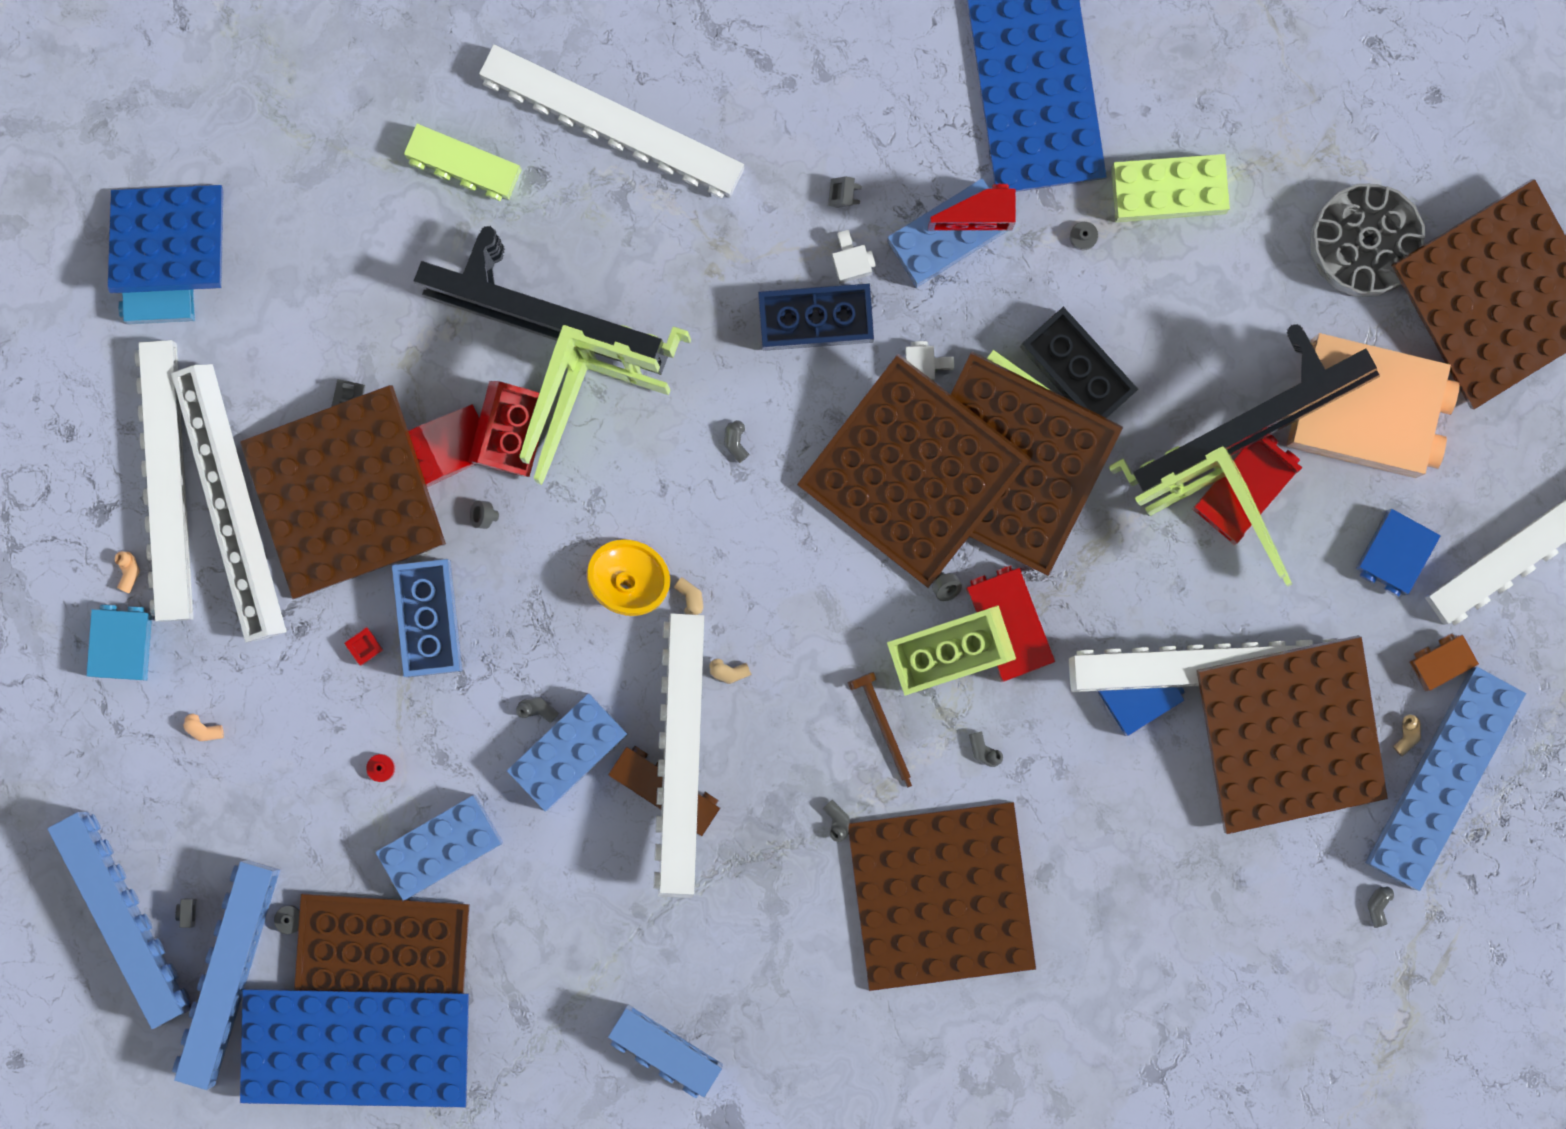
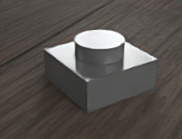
(186, 913)

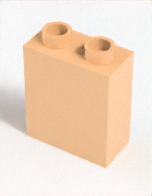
(1385, 421)

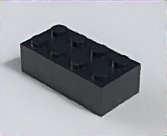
(1078, 365)

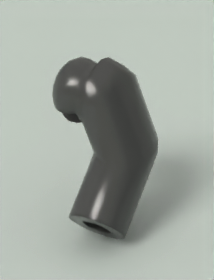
(840, 821)

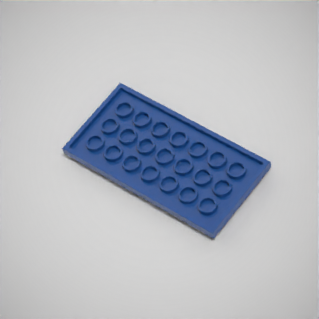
(1036, 92)
(354, 1048)

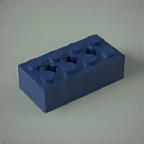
(802, 304)

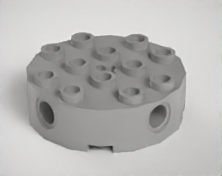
(1362, 213)

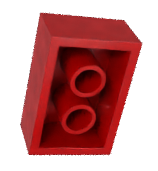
(504, 428)

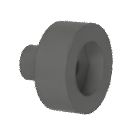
(1083, 242)
(483, 514)
(946, 586)
(292, 914)

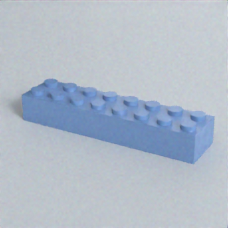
(1445, 778)
(120, 919)
(226, 974)

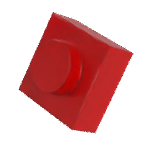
(364, 646)

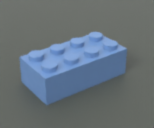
(932, 252)
(427, 618)
(567, 752)
(439, 847)
(665, 1051)

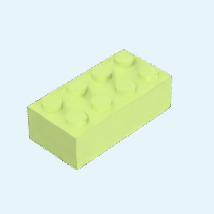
(1170, 188)
(951, 650)

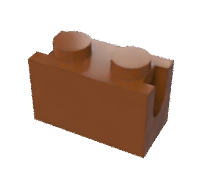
(1443, 662)

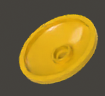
(630, 565)

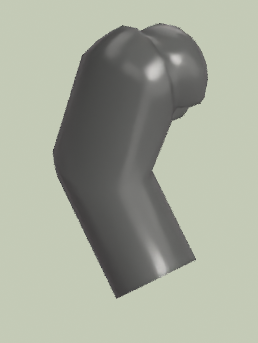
(732, 440)
(534, 707)
(984, 753)
(1377, 904)

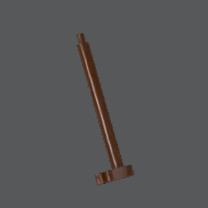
(865, 681)

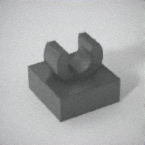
(842, 192)
(346, 391)

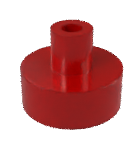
(387, 770)

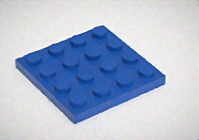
(165, 239)

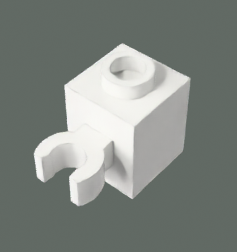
(852, 262)
(923, 358)

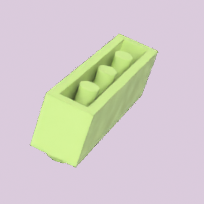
(462, 162)

